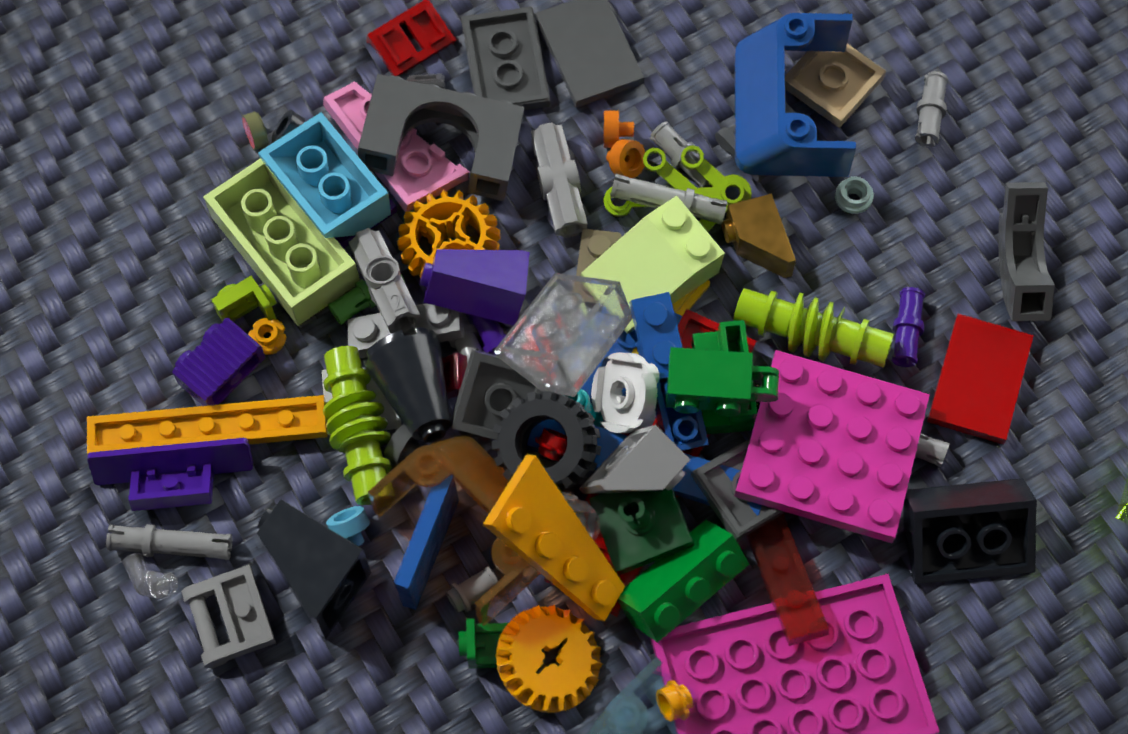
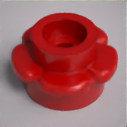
(552, 444)

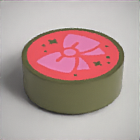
(255, 130)

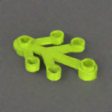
(678, 181)

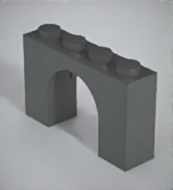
(404, 104)

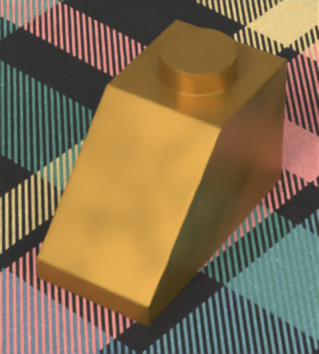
(759, 234)

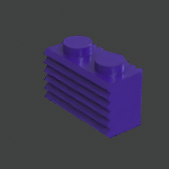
(218, 363)

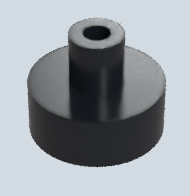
(286, 124)

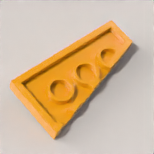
(551, 538)

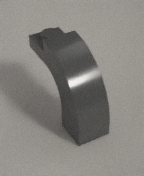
(1022, 263)

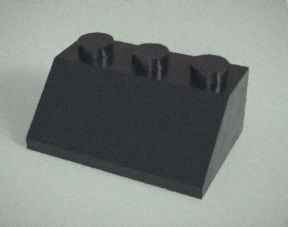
(970, 530)

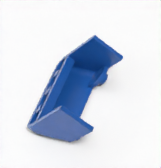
(765, 135)

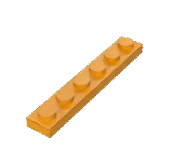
(255, 420)

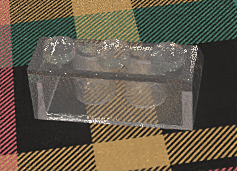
(566, 332)

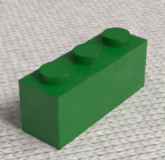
(682, 581)

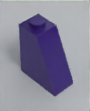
(478, 282)

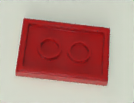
(980, 379)

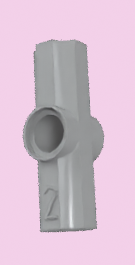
(558, 180)
(384, 281)

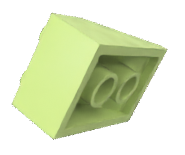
(660, 256)

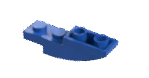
(656, 333)

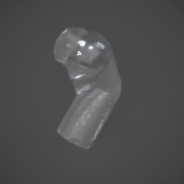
(148, 582)

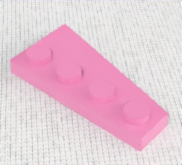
(419, 166)

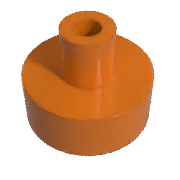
(614, 129)
(626, 158)

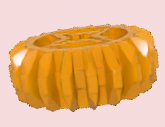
(443, 220)

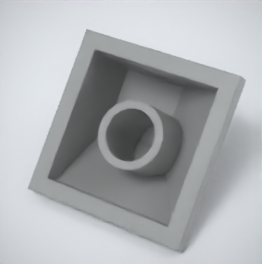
(639, 464)

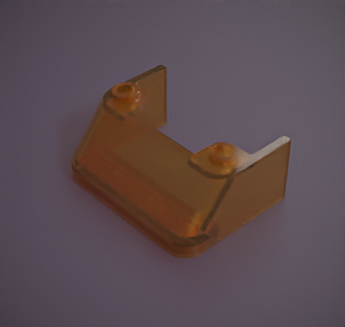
(483, 482)

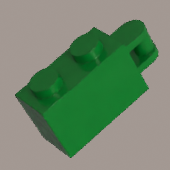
(717, 381)

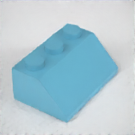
(327, 179)

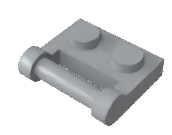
(241, 612)

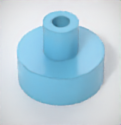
(350, 523)

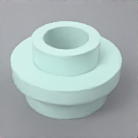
(857, 186)

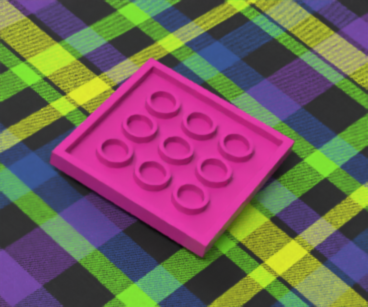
(834, 447)

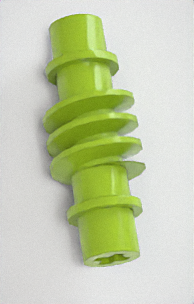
(813, 327)
(355, 421)

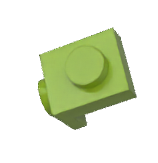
(240, 298)

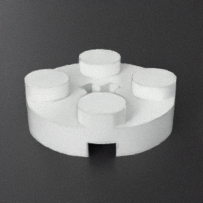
(639, 379)

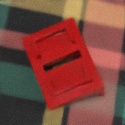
(395, 46)

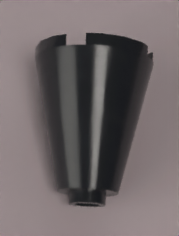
(413, 381)

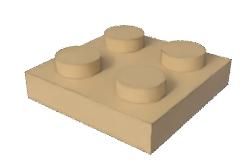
(834, 82)

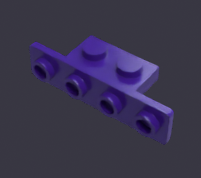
(170, 473)

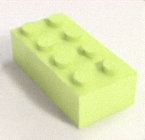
(281, 242)

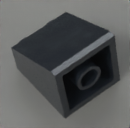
(314, 562)

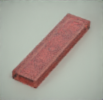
(787, 582)

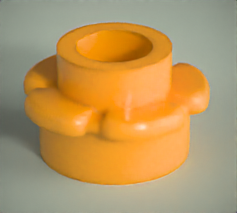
(275, 341)
(674, 701)

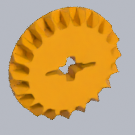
(521, 655)

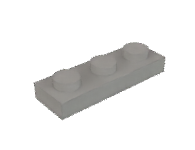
(369, 329)

